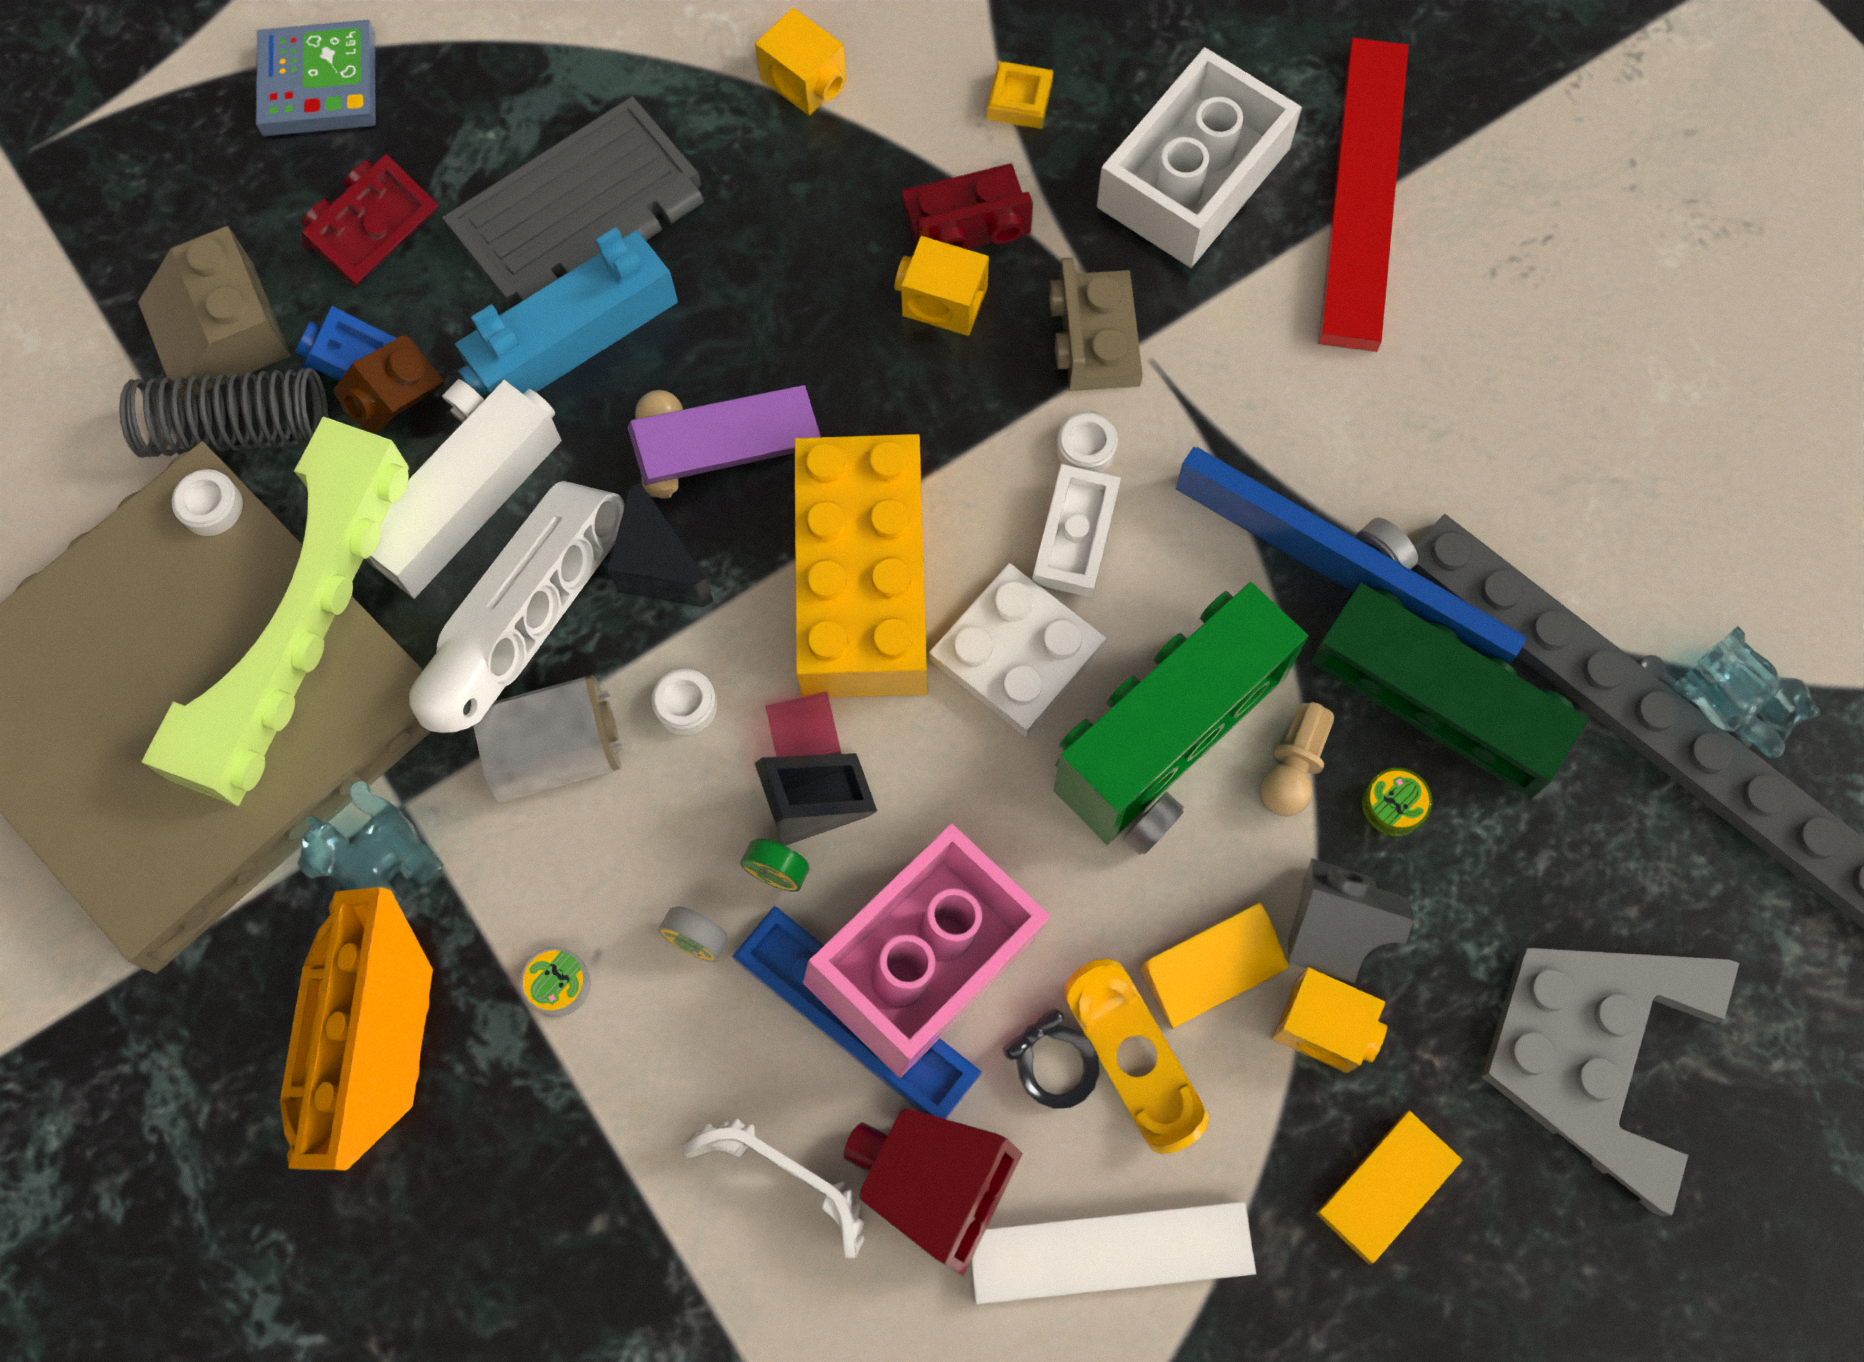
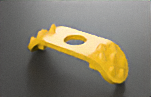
(1113, 1011)

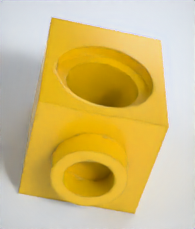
(801, 61)
(943, 285)
(1331, 1022)

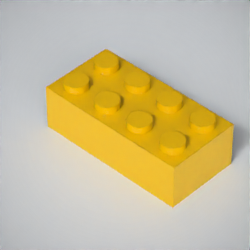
(859, 567)

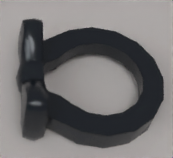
(1021, 1050)

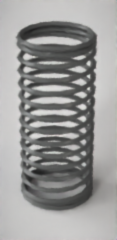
(156, 420)

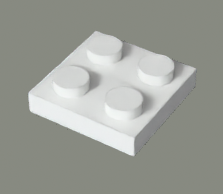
(1017, 649)

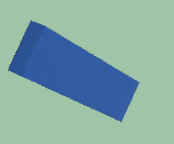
(779, 957)

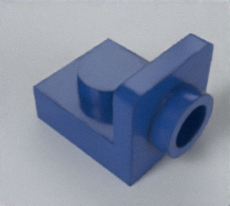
(338, 343)

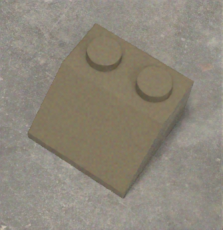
(211, 312)

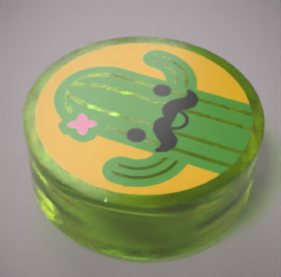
(1397, 801)

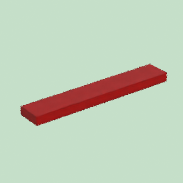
(1364, 196)

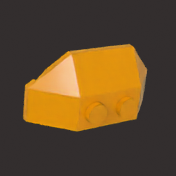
(354, 1032)

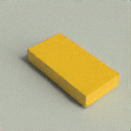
(1389, 1187)

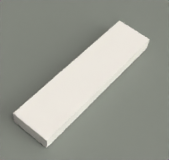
(1112, 1253)

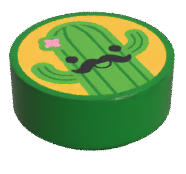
(775, 864)

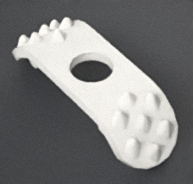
(738, 1138)

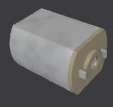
(548, 738)

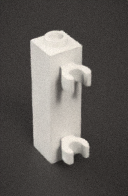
(463, 481)

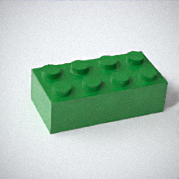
(1176, 711)

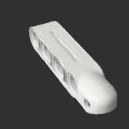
(516, 605)

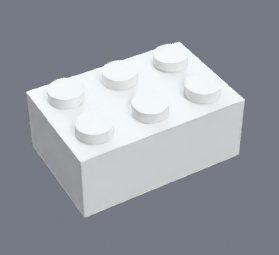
(1197, 156)

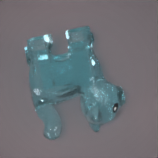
(1737, 684)
(375, 855)

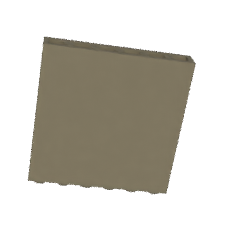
(90, 670)

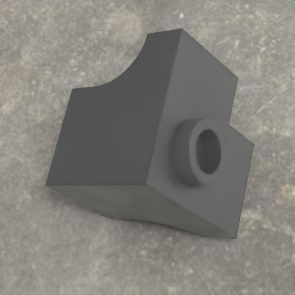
(1344, 920)

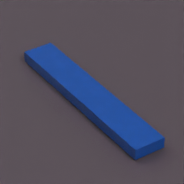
(1336, 552)

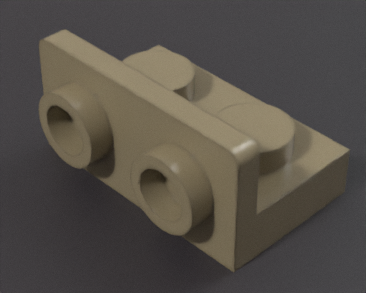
(1098, 328)

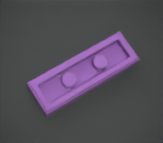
(721, 434)

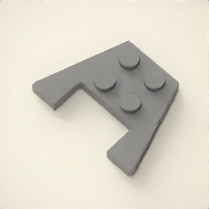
(1573, 1044)

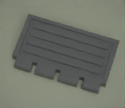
(556, 205)

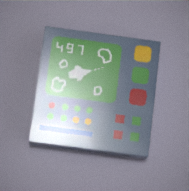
(315, 78)

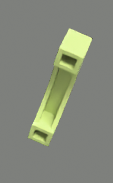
(225, 733)

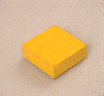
(1019, 95)

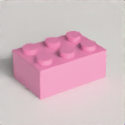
(924, 949)

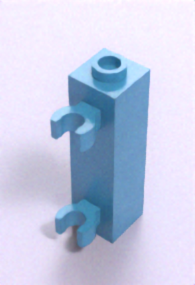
(568, 318)

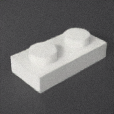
(1076, 530)

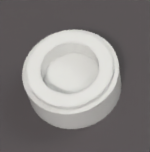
(1087, 442)
(207, 502)
(684, 702)

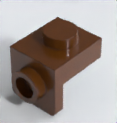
(386, 384)

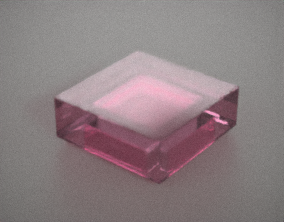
(803, 726)

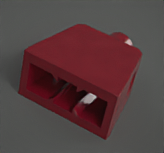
(934, 1180)

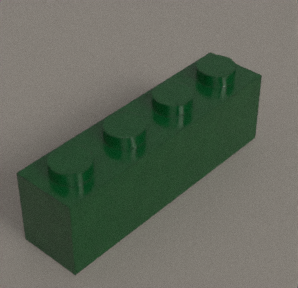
(1450, 690)

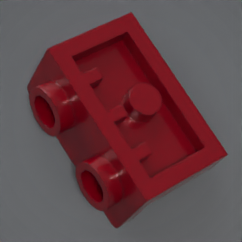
(970, 209)
(367, 220)

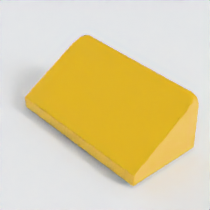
(1215, 965)

